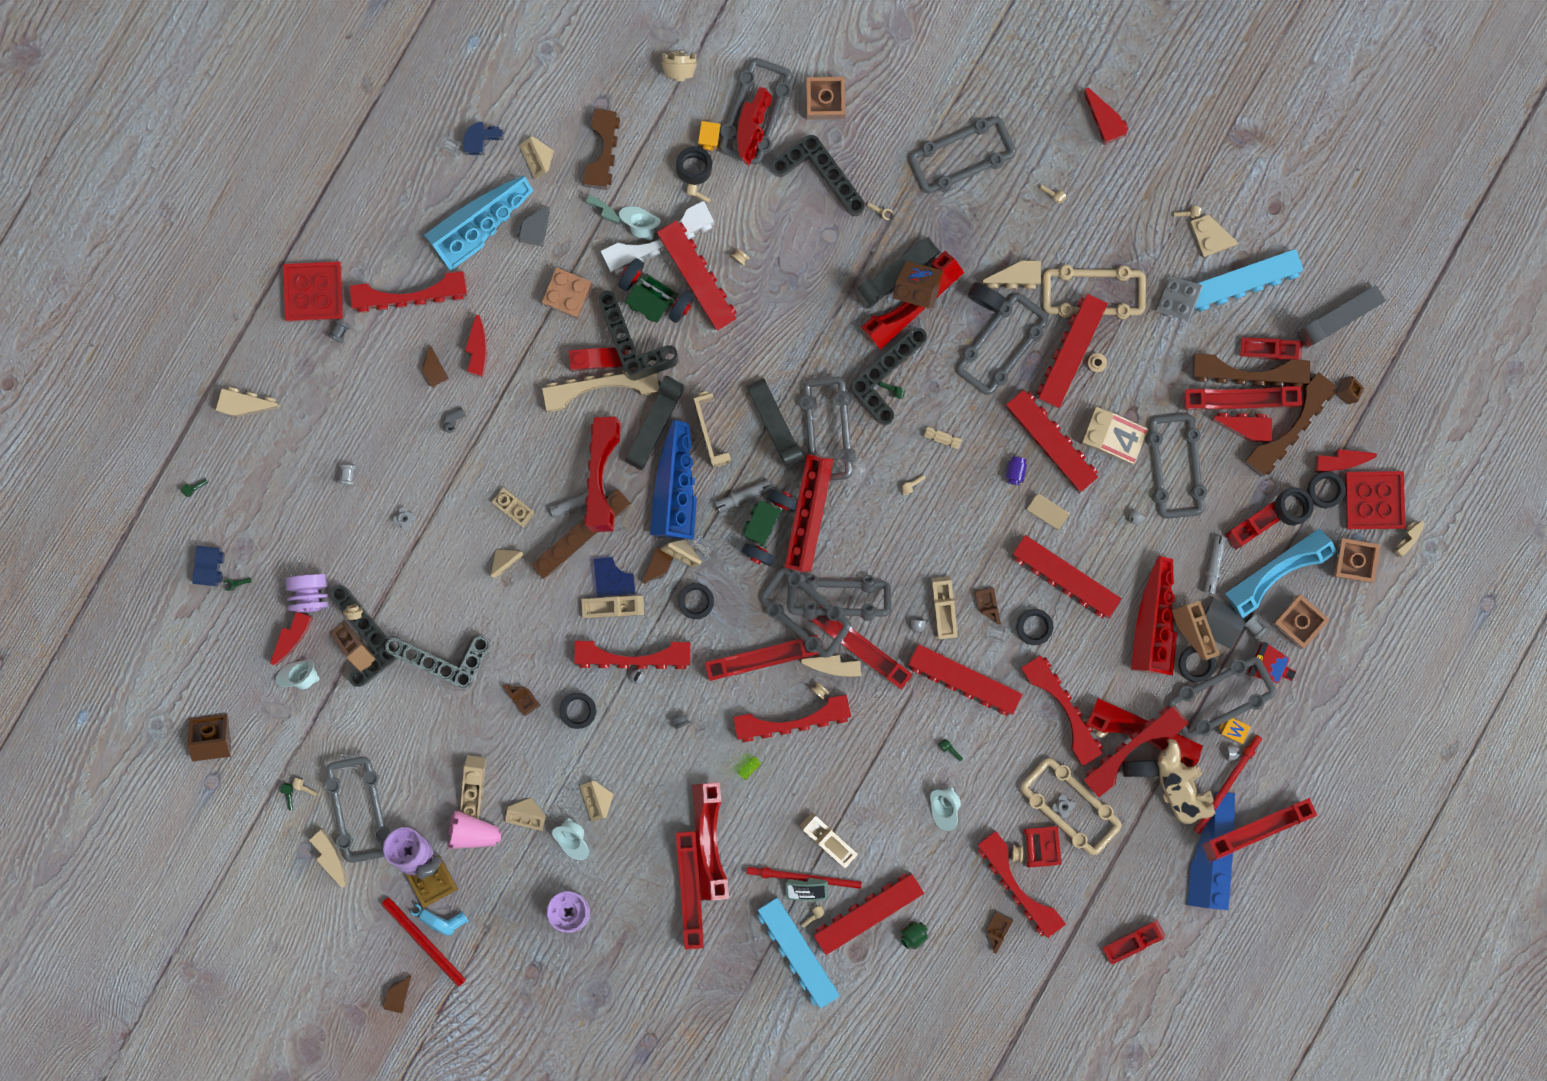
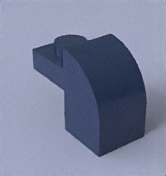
(477, 134)

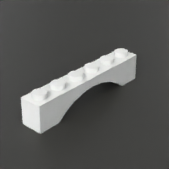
(620, 255)

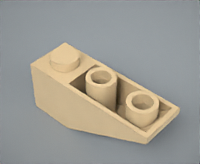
(1020, 274)
(238, 404)
(473, 785)

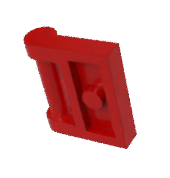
(1048, 846)

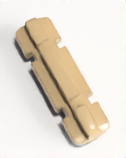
(942, 437)

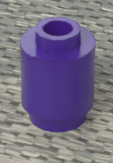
(1016, 470)

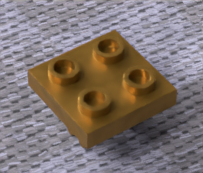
(433, 886)

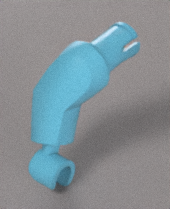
(440, 924)

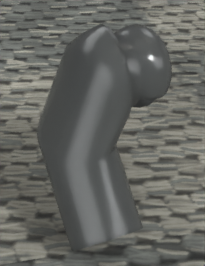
(451, 419)
(428, 868)

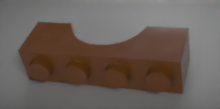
(598, 173)

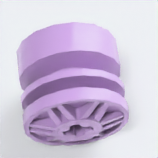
(307, 592)
(399, 847)
(557, 914)

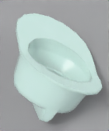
(640, 221)
(298, 674)
(944, 808)
(571, 839)

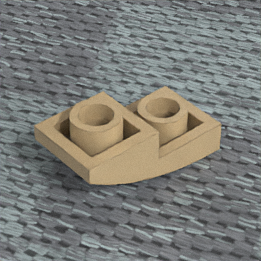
(513, 507)
(1413, 533)

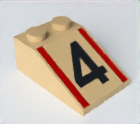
(1114, 435)

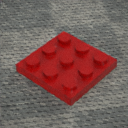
(313, 291)
(1375, 500)

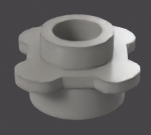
(410, 517)
(1063, 811)

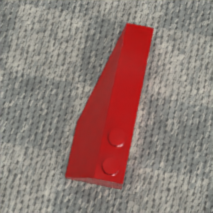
(1154, 633)

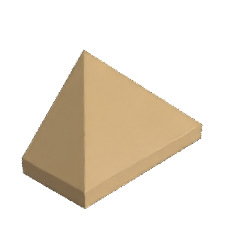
(537, 156)
(683, 552)
(504, 560)
(596, 799)
(526, 814)

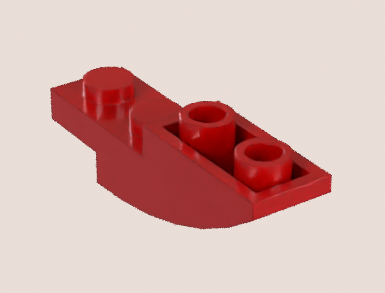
(749, 127)

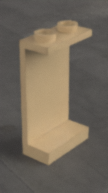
(718, 460)

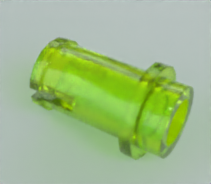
(749, 767)

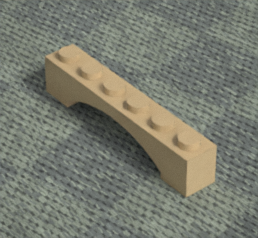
(558, 396)

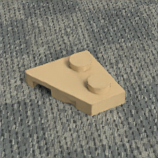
(1211, 236)

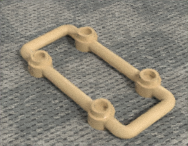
(1123, 273)
(1063, 773)

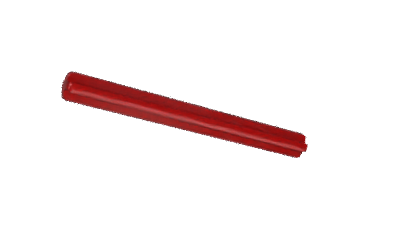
(423, 942)

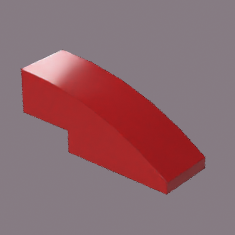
(477, 348)
(1271, 349)
(1343, 460)
(1253, 526)
(290, 638)
(1134, 941)

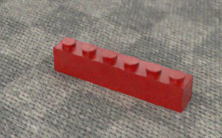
(696, 275)
(1072, 351)
(1051, 441)
(809, 513)
(1066, 576)
(965, 679)
(869, 913)

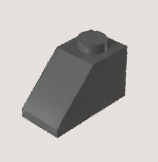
(534, 227)

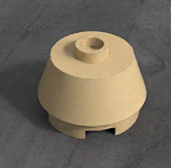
(679, 65)

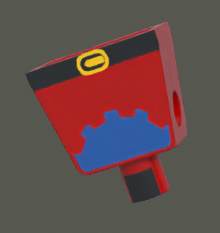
(1274, 662)

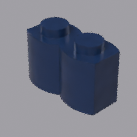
(207, 566)

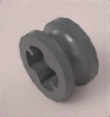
(681, 721)

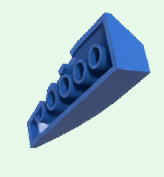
(673, 493)
(1208, 880)

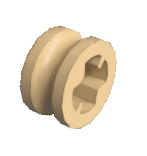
(740, 257)
(820, 690)
(1017, 853)

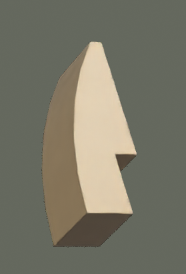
(612, 607)
(944, 607)
(833, 666)
(828, 840)
(330, 857)

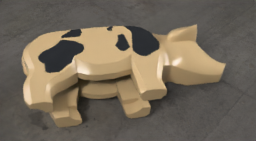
(1180, 786)

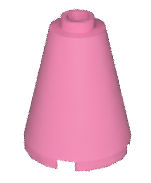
(471, 832)

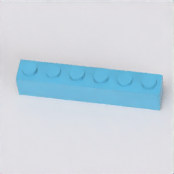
(1249, 278)
(798, 952)

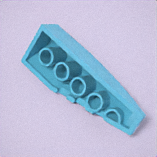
(471, 225)

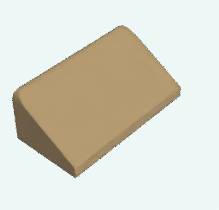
(1048, 511)

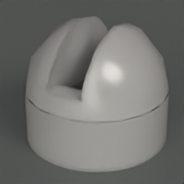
(1136, 517)
(918, 624)
(641, 677)
(1230, 752)

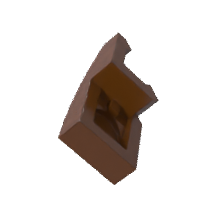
(433, 369)
(659, 566)
(987, 603)
(523, 698)
(997, 929)
(397, 995)

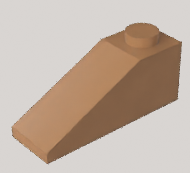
(1195, 627)
(352, 646)

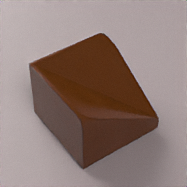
(1350, 390)

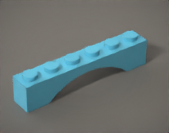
(1311, 550)

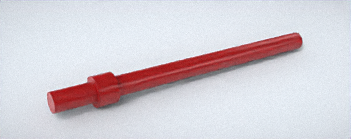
(1248, 753)
(766, 872)

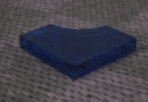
(611, 580)

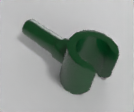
(898, 391)
(188, 491)
(234, 584)
(946, 745)
(288, 789)

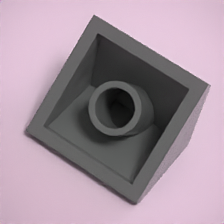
(1224, 622)

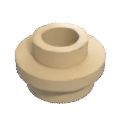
(1093, 367)
(353, 612)

